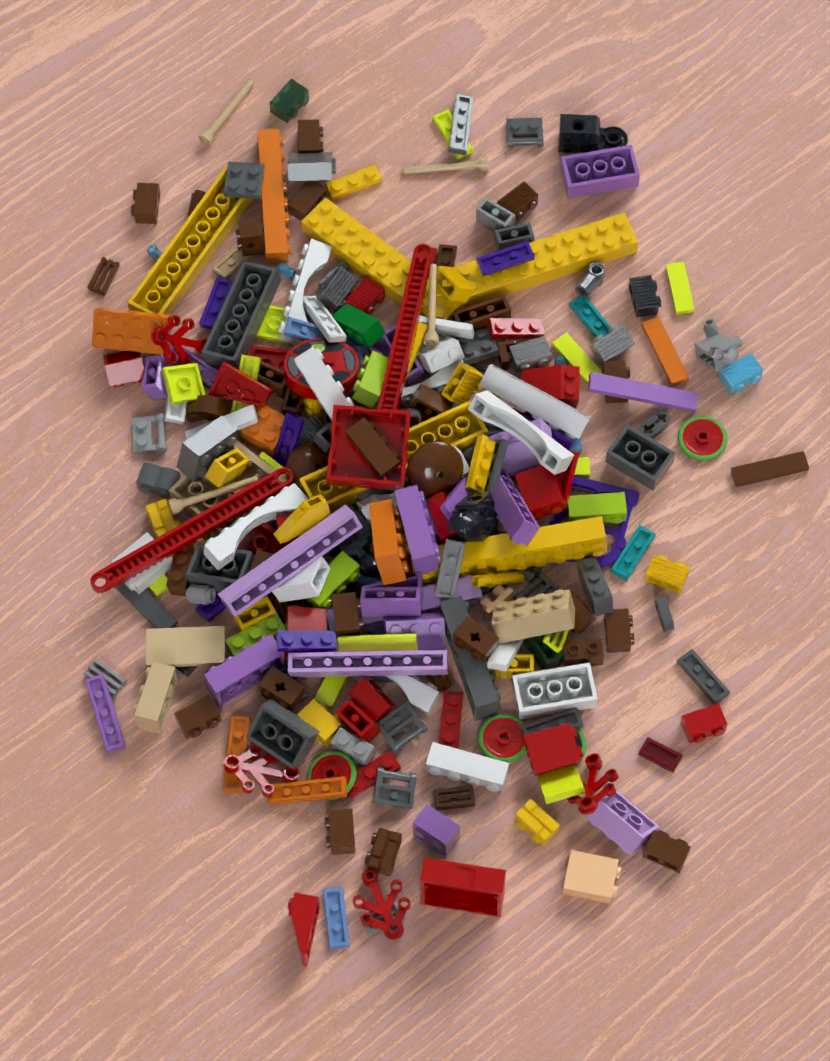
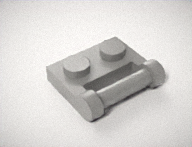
(143, 434)

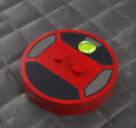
(337, 355)

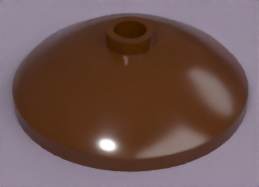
(431, 459)
(303, 460)

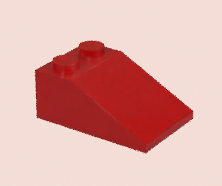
(558, 381)
(304, 915)

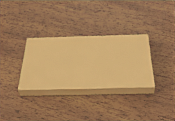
(186, 646)

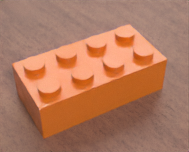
(127, 330)
(388, 541)

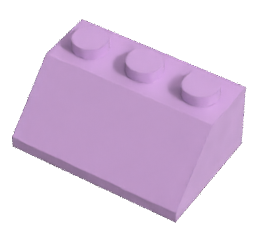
(518, 455)
(623, 822)

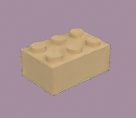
(156, 697)

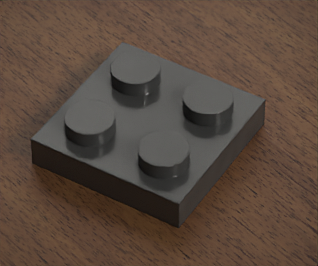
(244, 180)
(479, 348)

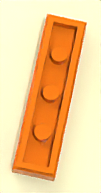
(665, 351)
(236, 746)
(308, 790)

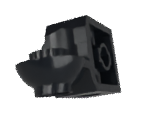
(584, 134)
(474, 517)
(357, 544)

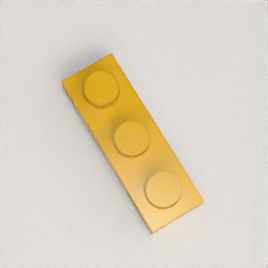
(353, 182)
(480, 464)

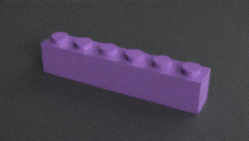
(513, 511)

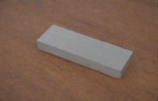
(449, 569)

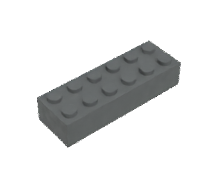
(241, 314)
(473, 673)

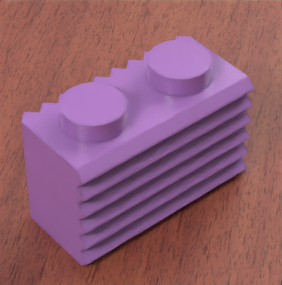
(153, 379)

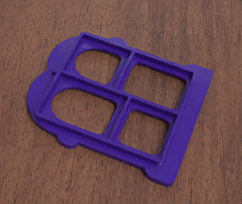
(618, 533)

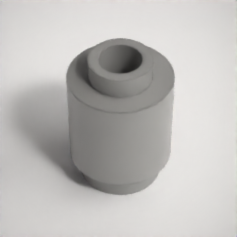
(200, 594)

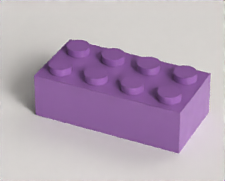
(599, 171)
(418, 529)
(243, 670)

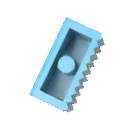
(740, 374)

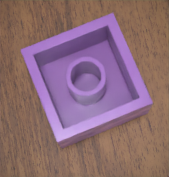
(436, 831)

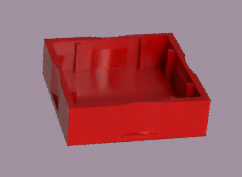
(347, 465)
(462, 887)

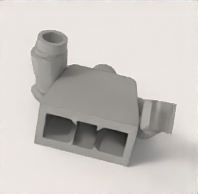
(717, 349)

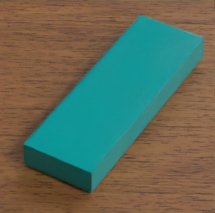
(590, 316)
(632, 553)

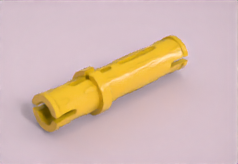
(491, 579)

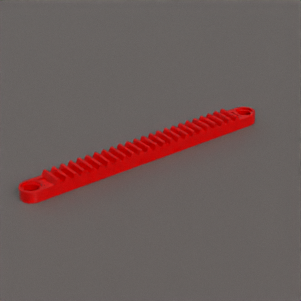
(406, 329)
(191, 531)

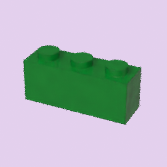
(359, 325)

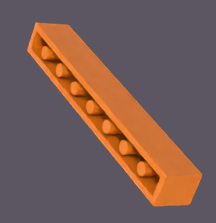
(273, 196)

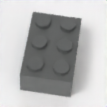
(206, 446)
(640, 457)
(203, 572)
(282, 734)

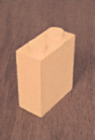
(591, 877)

